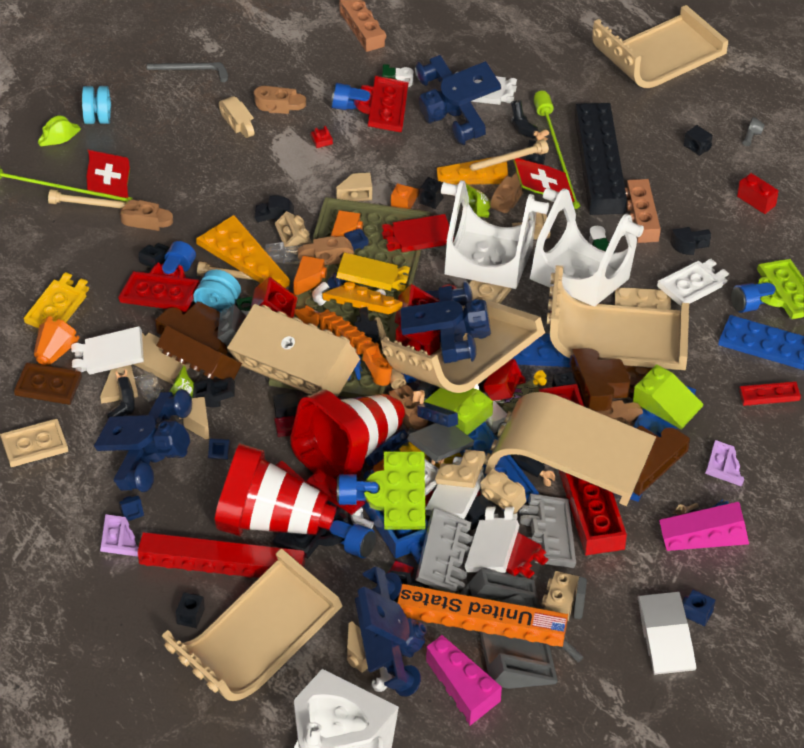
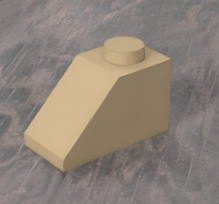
(355, 188)
(197, 420)
(355, 648)

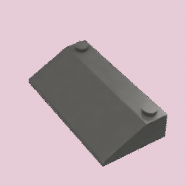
(513, 660)

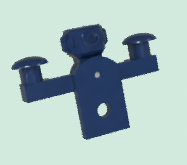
(455, 95)
(452, 321)
(147, 439)
(388, 632)

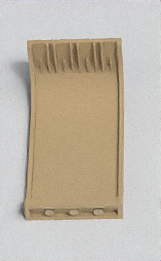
(662, 50)
(618, 332)
(510, 334)
(574, 442)
(258, 630)

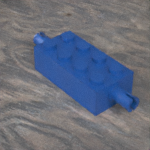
(398, 541)

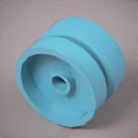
(99, 104)
(217, 290)

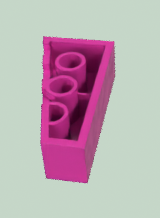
(705, 528)
(464, 680)

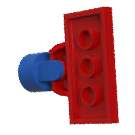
(382, 102)
(166, 283)

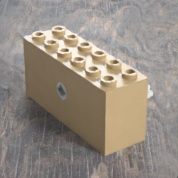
(293, 351)

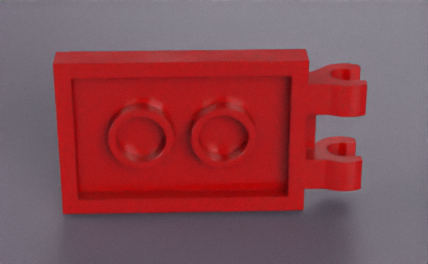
(417, 233)
(522, 554)

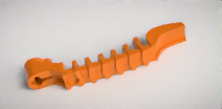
(378, 366)

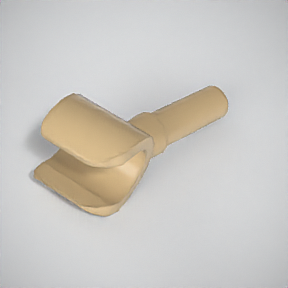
(681, 509)

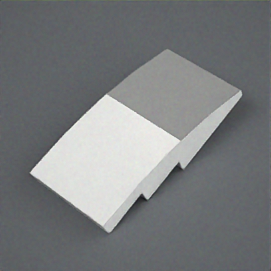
(666, 633)

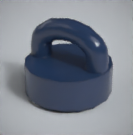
(334, 282)

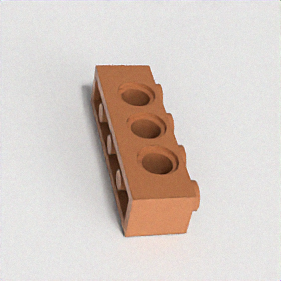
(363, 24)
(643, 209)

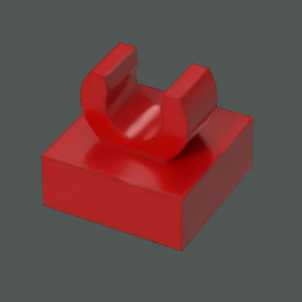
(321, 137)

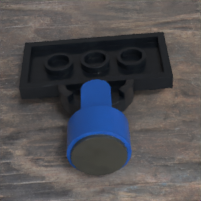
(356, 538)

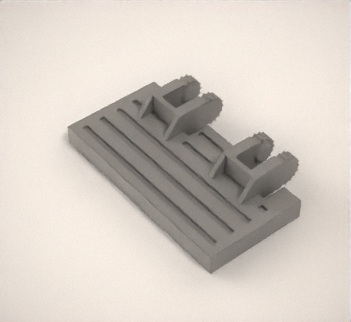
(551, 528)
(443, 550)

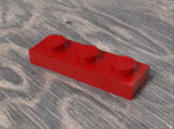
(769, 393)
(329, 486)

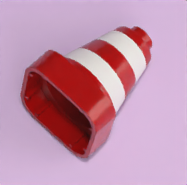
(341, 433)
(269, 499)

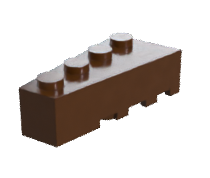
(197, 354)

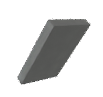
(440, 441)

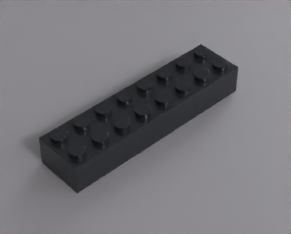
(600, 159)

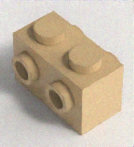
(292, 230)
(503, 491)
(561, 593)

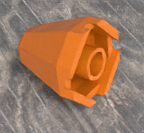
(53, 340)

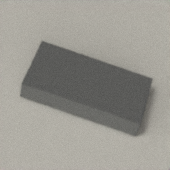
(580, 598)

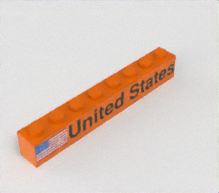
(483, 615)

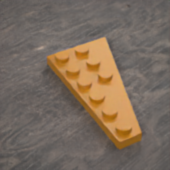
(239, 249)

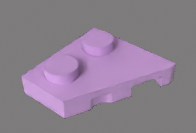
(724, 464)
(118, 537)

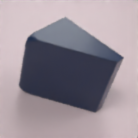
(218, 448)

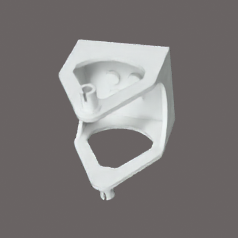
(486, 250)
(587, 271)
(342, 715)

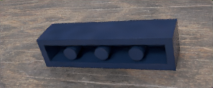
(437, 414)
(389, 445)

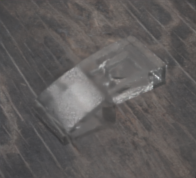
(283, 254)
(149, 386)

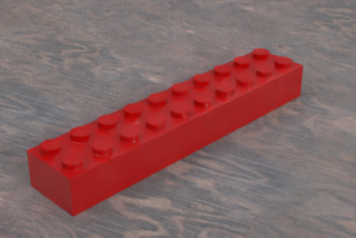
(591, 506)

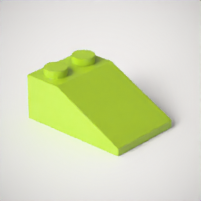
(666, 397)
(472, 407)

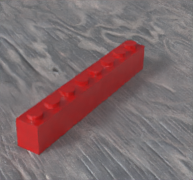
(210, 555)

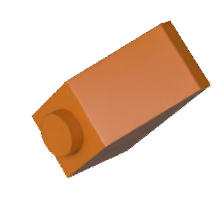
(404, 196)
(346, 222)
(309, 274)

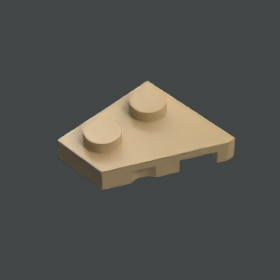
(110, 391)

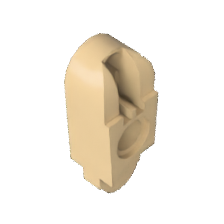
(237, 116)

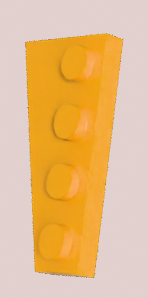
(489, 175)
(363, 297)

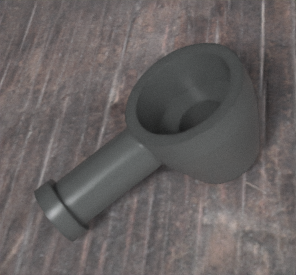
(755, 128)

